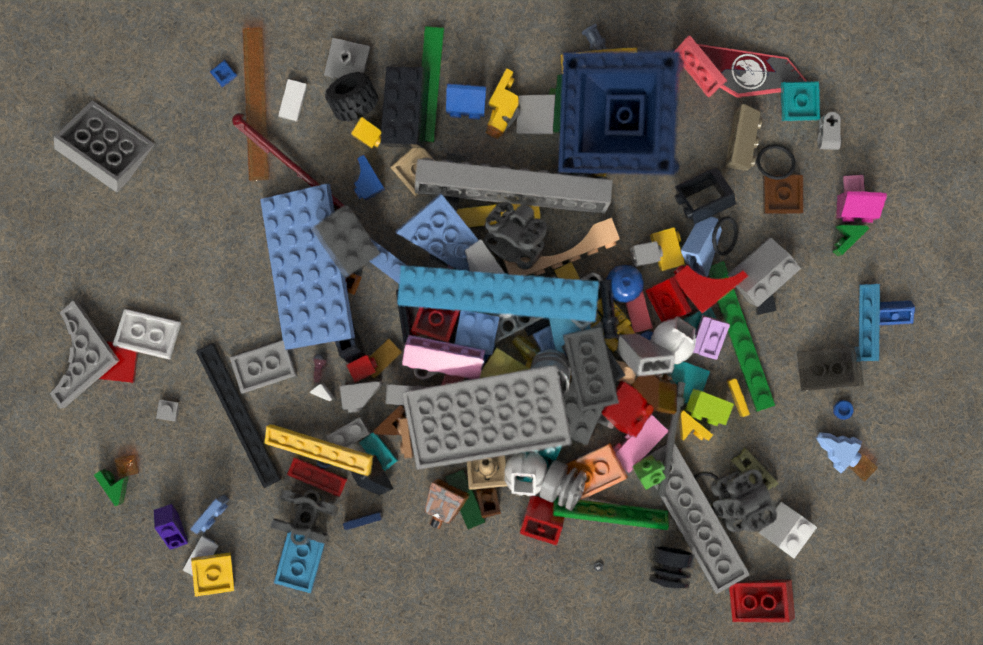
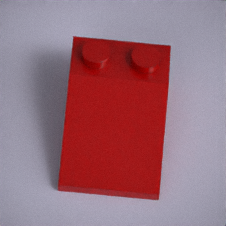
(762, 601)

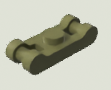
(754, 464)

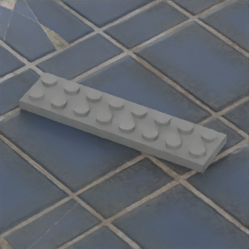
(700, 524)

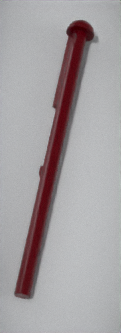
(268, 147)

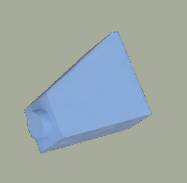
(698, 248)

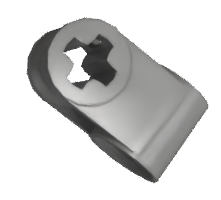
(829, 135)

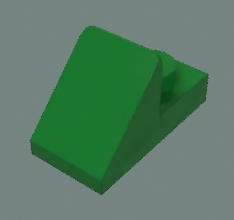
(851, 234)
(114, 491)

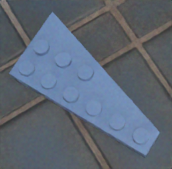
(440, 232)

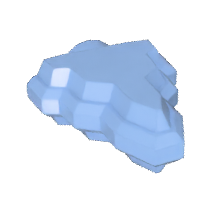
(840, 450)

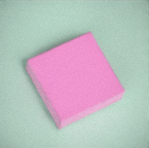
(853, 183)

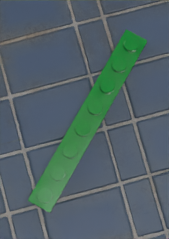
(743, 344)

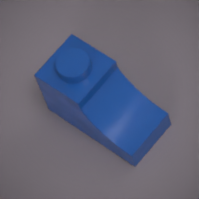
(368, 183)

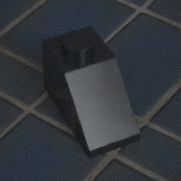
(376, 481)

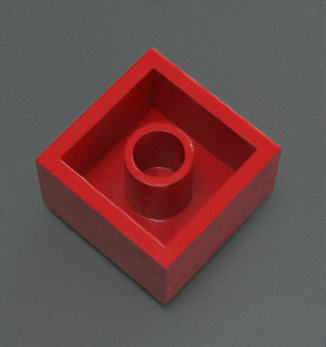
(435, 323)

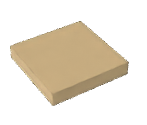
(406, 167)

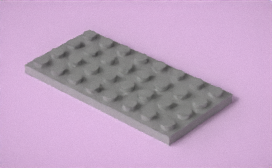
(487, 417)

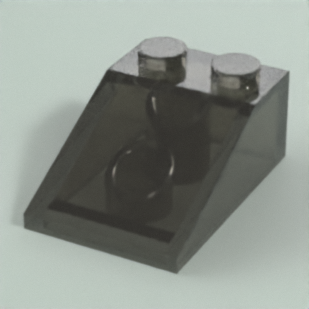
(830, 369)

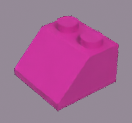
(860, 205)

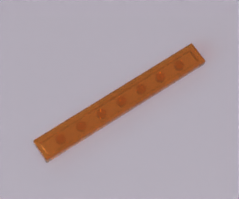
(255, 100)

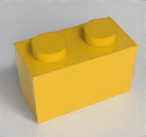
(669, 242)

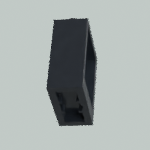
(699, 183)

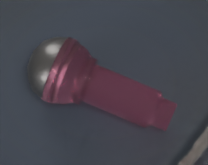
(319, 361)

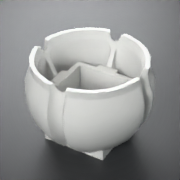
(676, 337)
(525, 465)

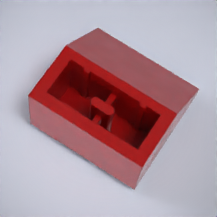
(540, 522)

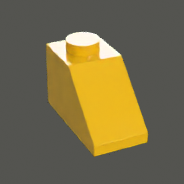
(367, 133)

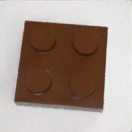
(783, 195)

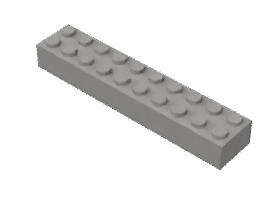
(513, 186)

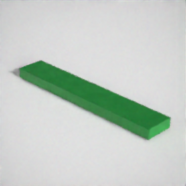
(432, 62)
(614, 514)

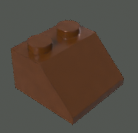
(658, 391)

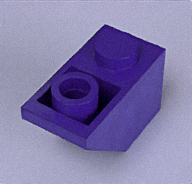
(169, 526)

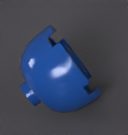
(626, 283)

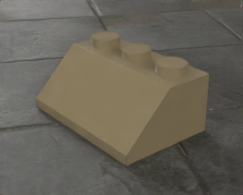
(743, 138)

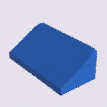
(897, 312)

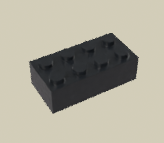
(405, 107)

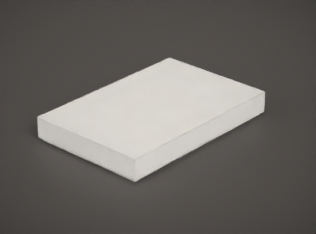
(147, 334)

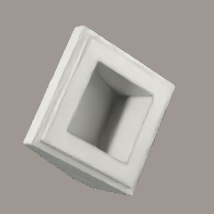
(323, 392)

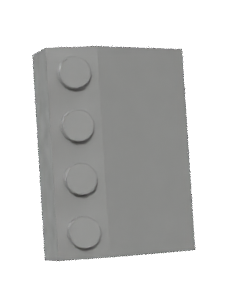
(103, 145)

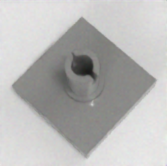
(346, 58)

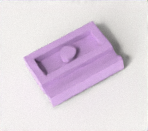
(710, 336)

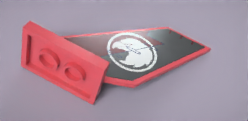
(736, 70)

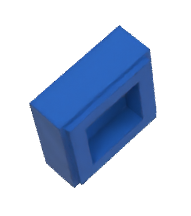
(223, 73)

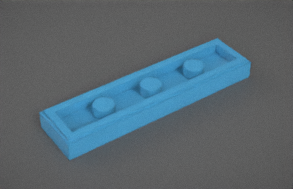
(869, 321)

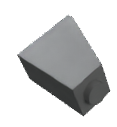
(644, 355)

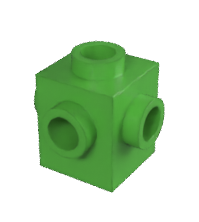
(649, 471)

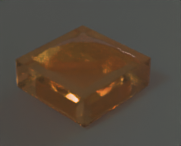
(126, 466)

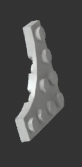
(88, 357)

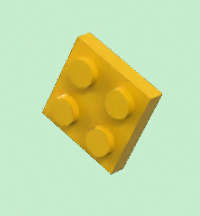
(212, 574)

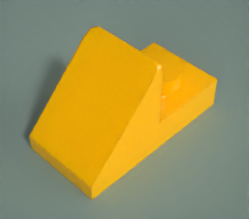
(688, 424)

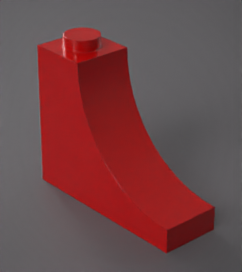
(705, 290)

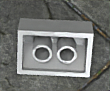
(766, 270)

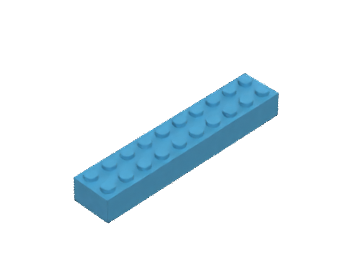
(498, 293)

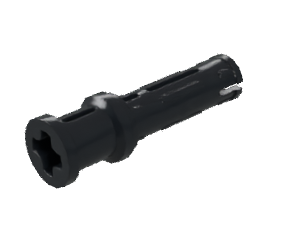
(609, 319)

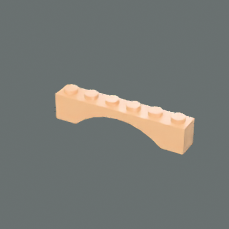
(600, 235)

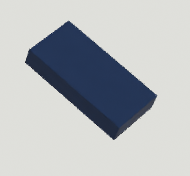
(362, 520)

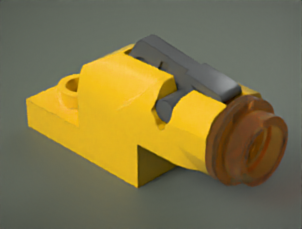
(505, 107)

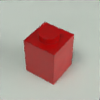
(362, 368)

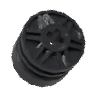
(671, 567)

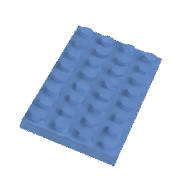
(306, 280)

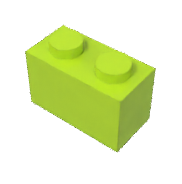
(709, 407)

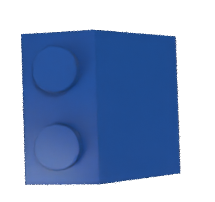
(465, 101)

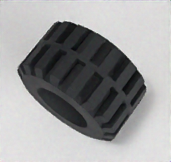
(351, 96)

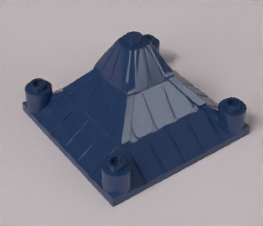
(619, 112)

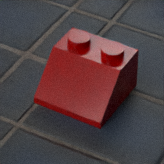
(630, 412)

